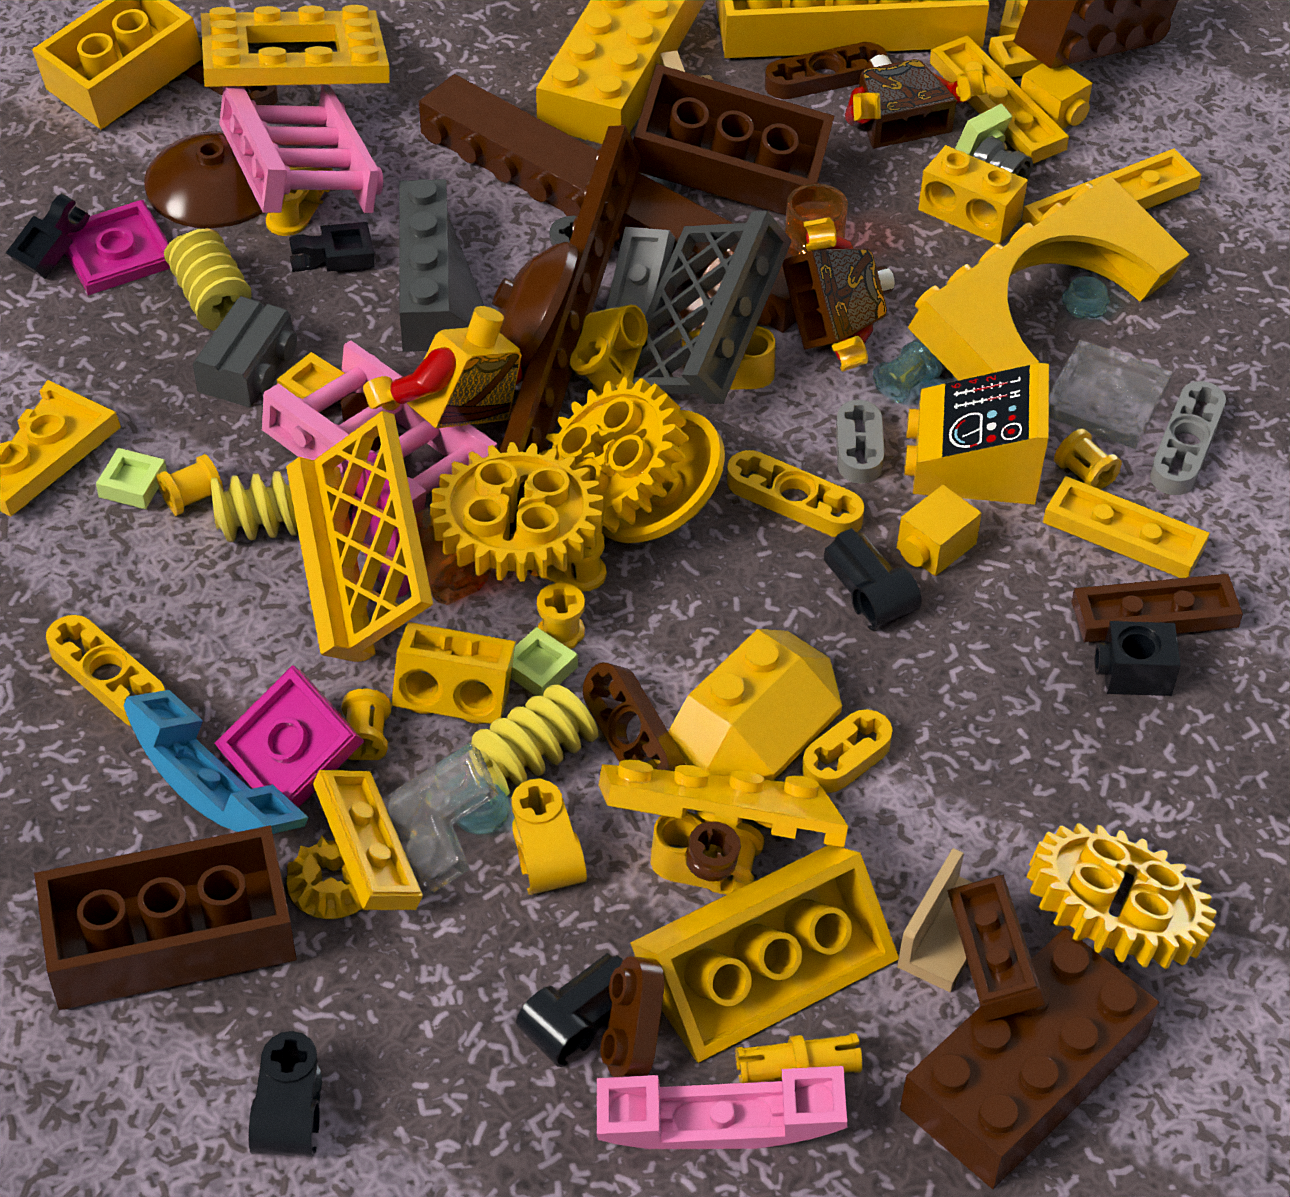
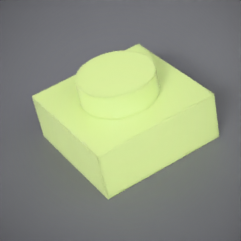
(990, 123)
(130, 478)
(542, 662)

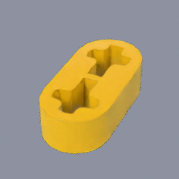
(841, 742)

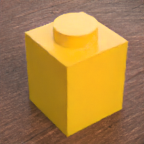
(1059, 93)
(938, 530)

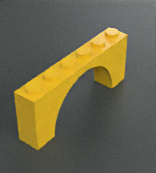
(1098, 230)

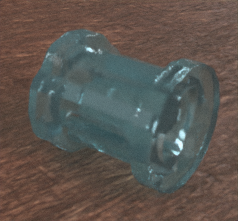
(905, 372)

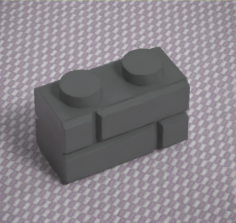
(245, 352)

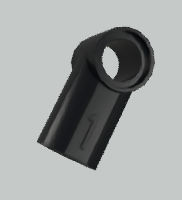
(874, 585)
(570, 1016)

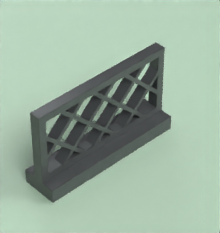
(728, 315)

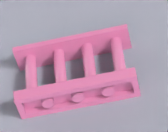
(268, 165)
(308, 434)

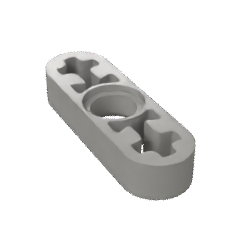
(1185, 422)

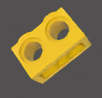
(972, 194)
(455, 664)

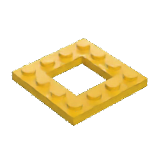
(356, 31)

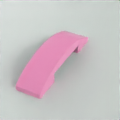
(722, 1116)

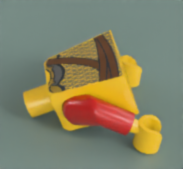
(462, 379)

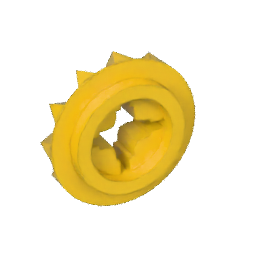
(313, 896)

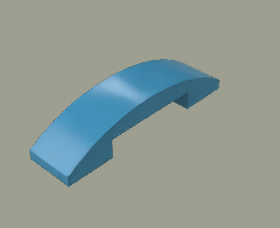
(169, 735)

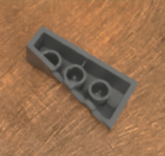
(433, 271)

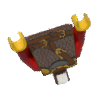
(908, 100)
(836, 293)

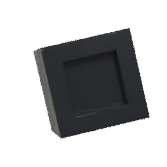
(1139, 658)

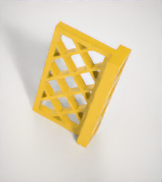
(333, 546)

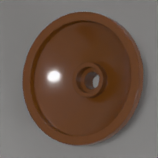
(200, 183)
(535, 297)

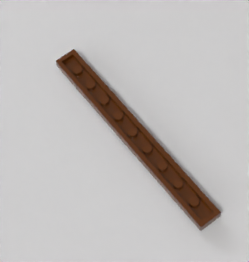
(594, 236)

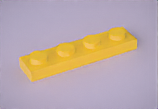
(1030, 127)
(1147, 181)

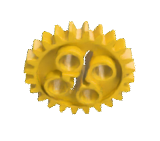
(627, 444)
(553, 518)
(1160, 915)

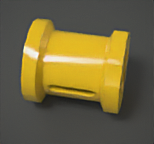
(1098, 469)
(187, 484)
(561, 612)
(367, 721)

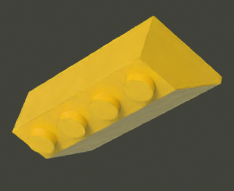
(769, 949)

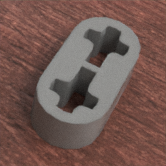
(849, 441)

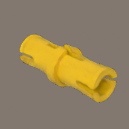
(767, 1061)

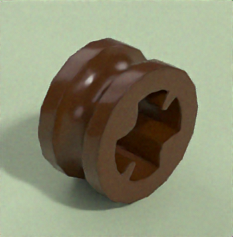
(712, 868)

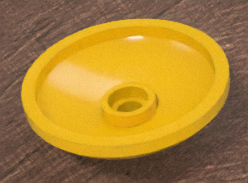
(686, 494)

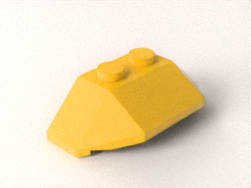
(758, 707)

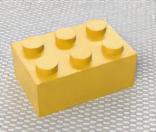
(117, 56)

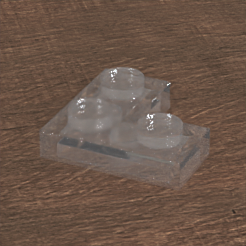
(430, 805)

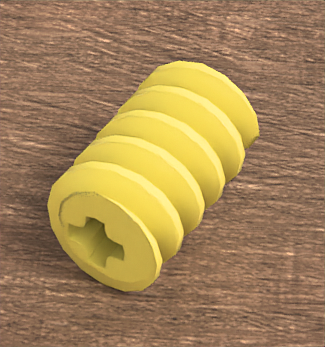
(206, 275)
(253, 507)
(534, 732)

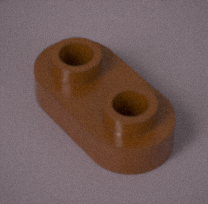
(635, 1015)

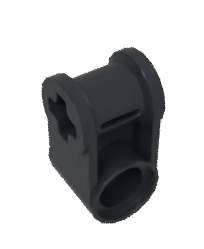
(286, 1102)

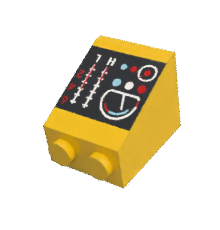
(982, 436)

